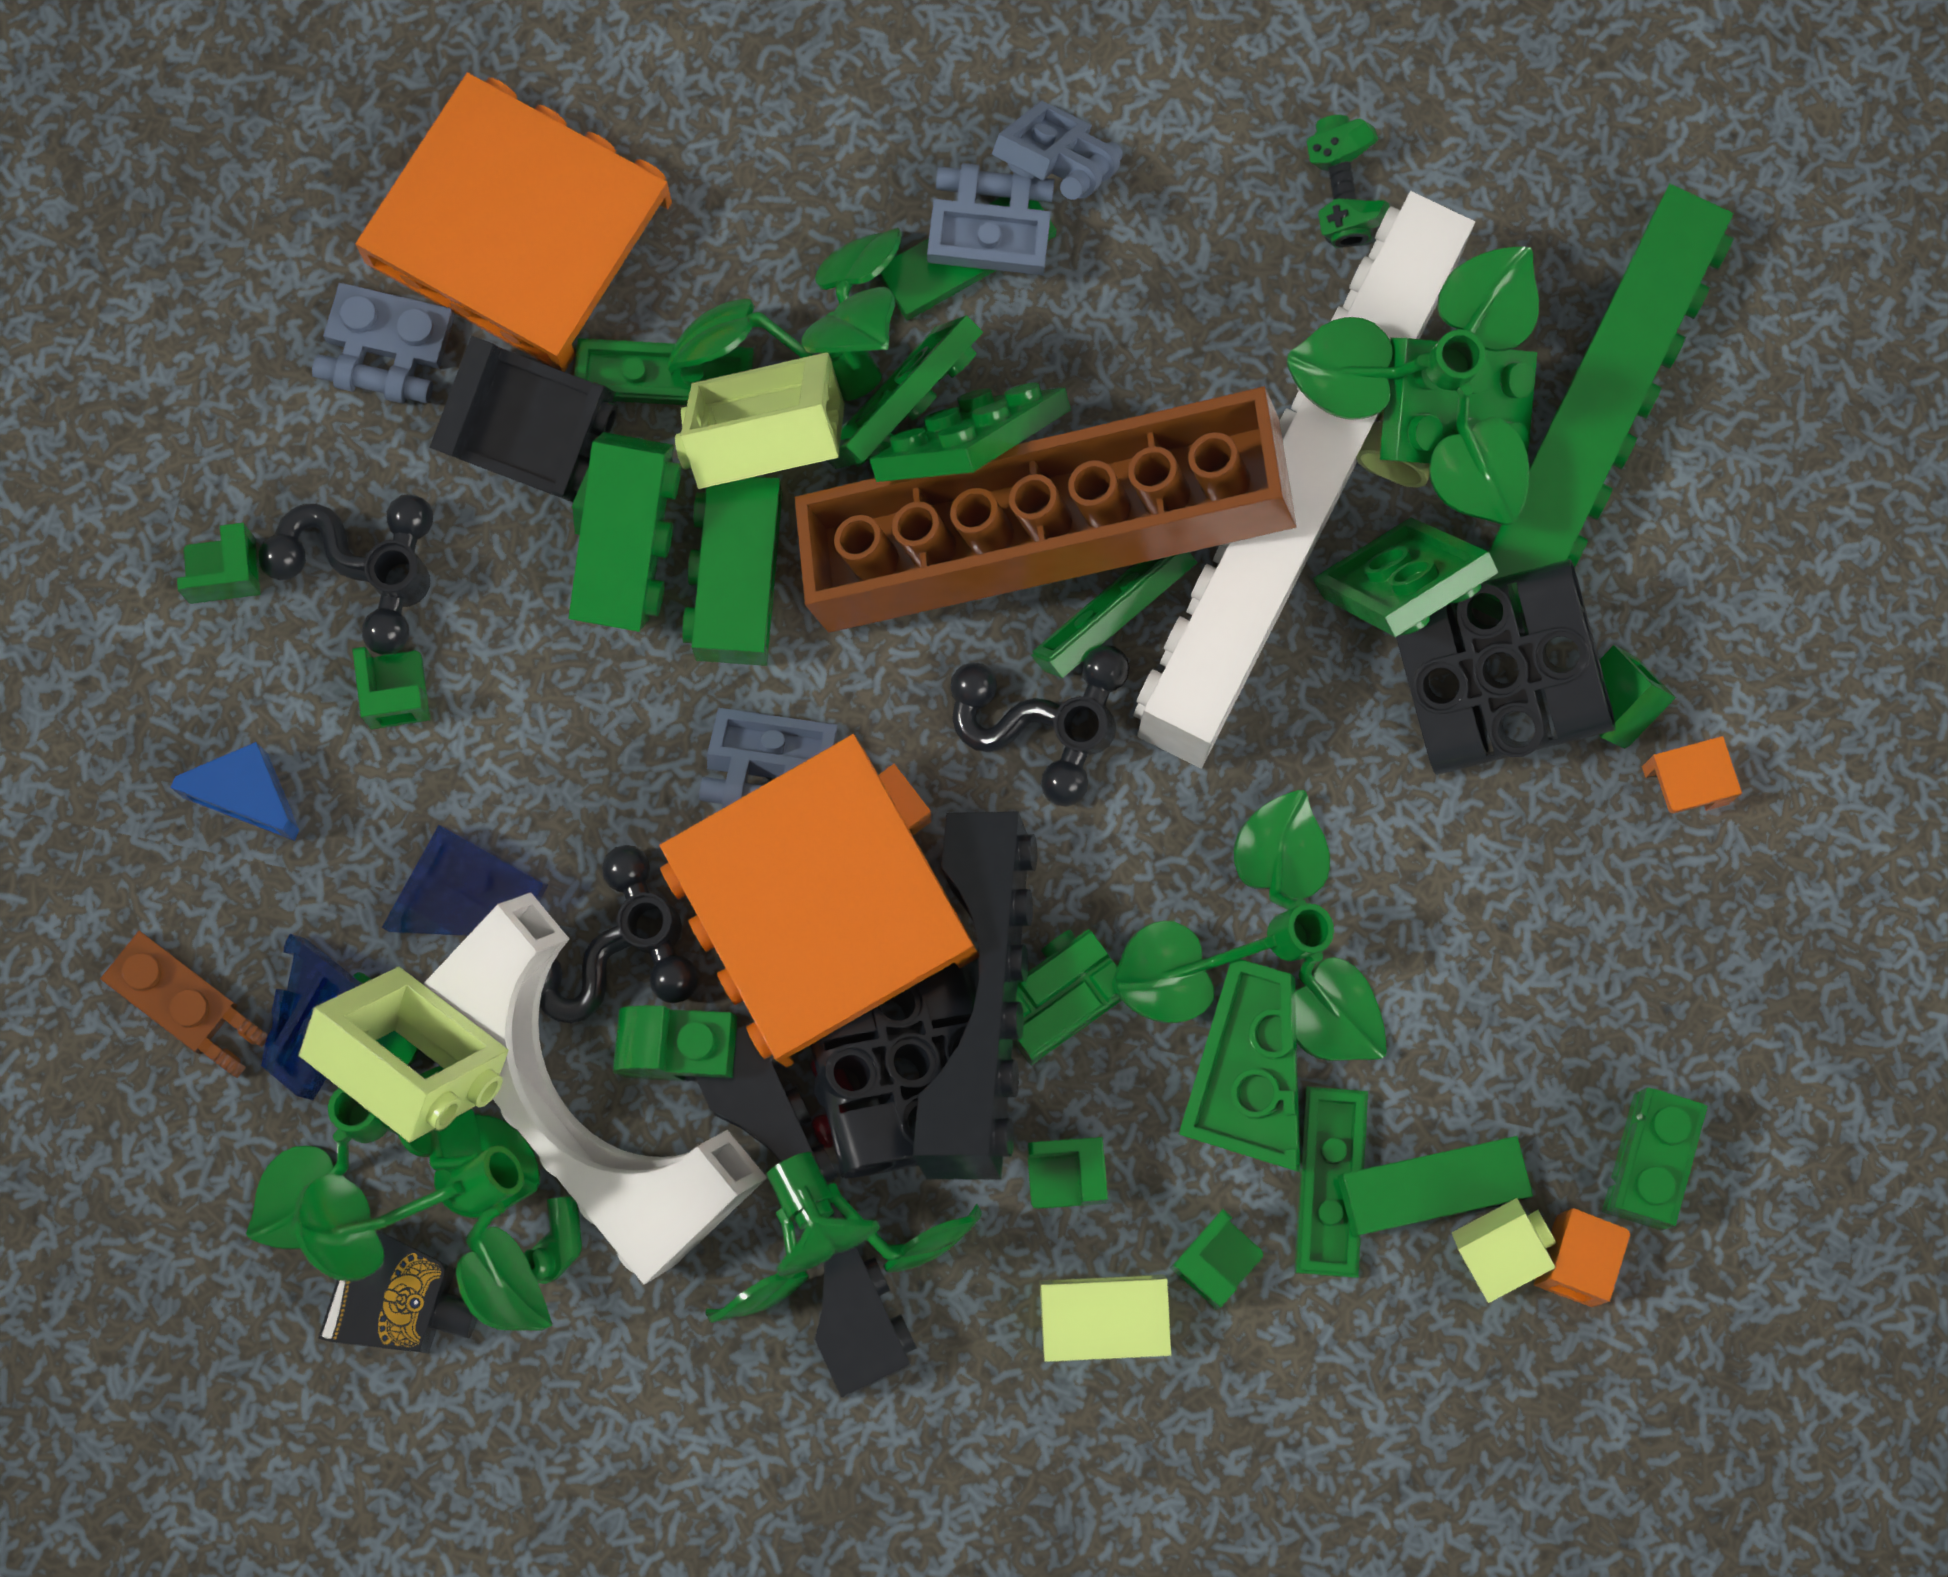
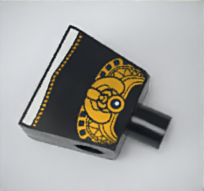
(397, 1303)

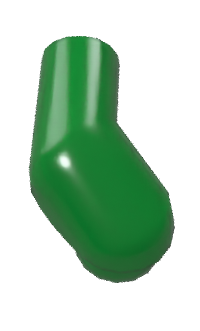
(560, 1245)

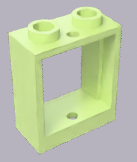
(761, 421)
(345, 1051)

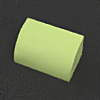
(1105, 1318)

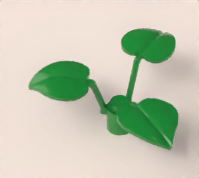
(1494, 309)
(846, 334)
(1288, 854)
(300, 1165)
(807, 1201)
(492, 1278)

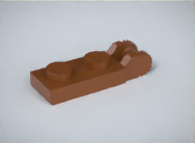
(179, 1000)

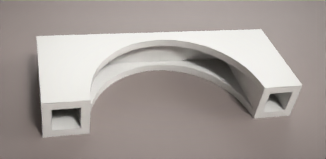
(641, 1204)

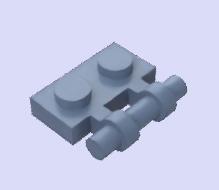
(1058, 144)
(990, 234)
(387, 327)
(760, 747)

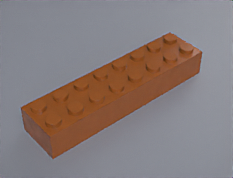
(1047, 512)

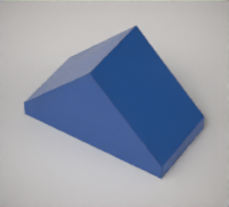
(242, 788)

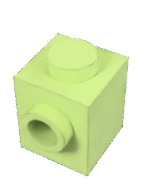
(1505, 1248)

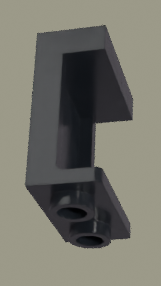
(523, 419)

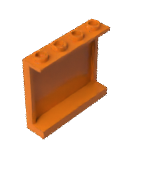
(512, 219)
(814, 900)

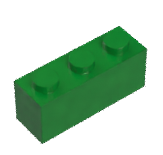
(624, 532)
(734, 571)

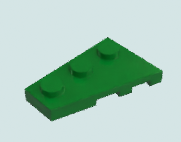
(1249, 1069)

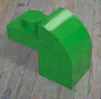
(674, 1043)

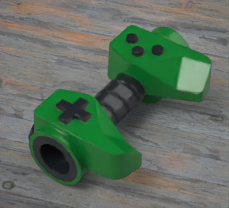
(1333, 148)

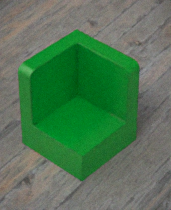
(221, 567)
(391, 688)
(1634, 695)
(1067, 1173)
(1217, 1260)

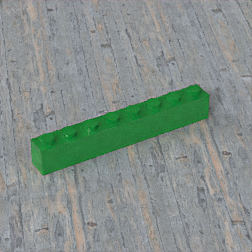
(1612, 387)

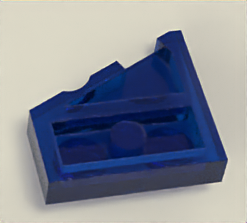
(457, 887)
(311, 982)

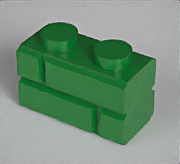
(1065, 993)
(1655, 1158)

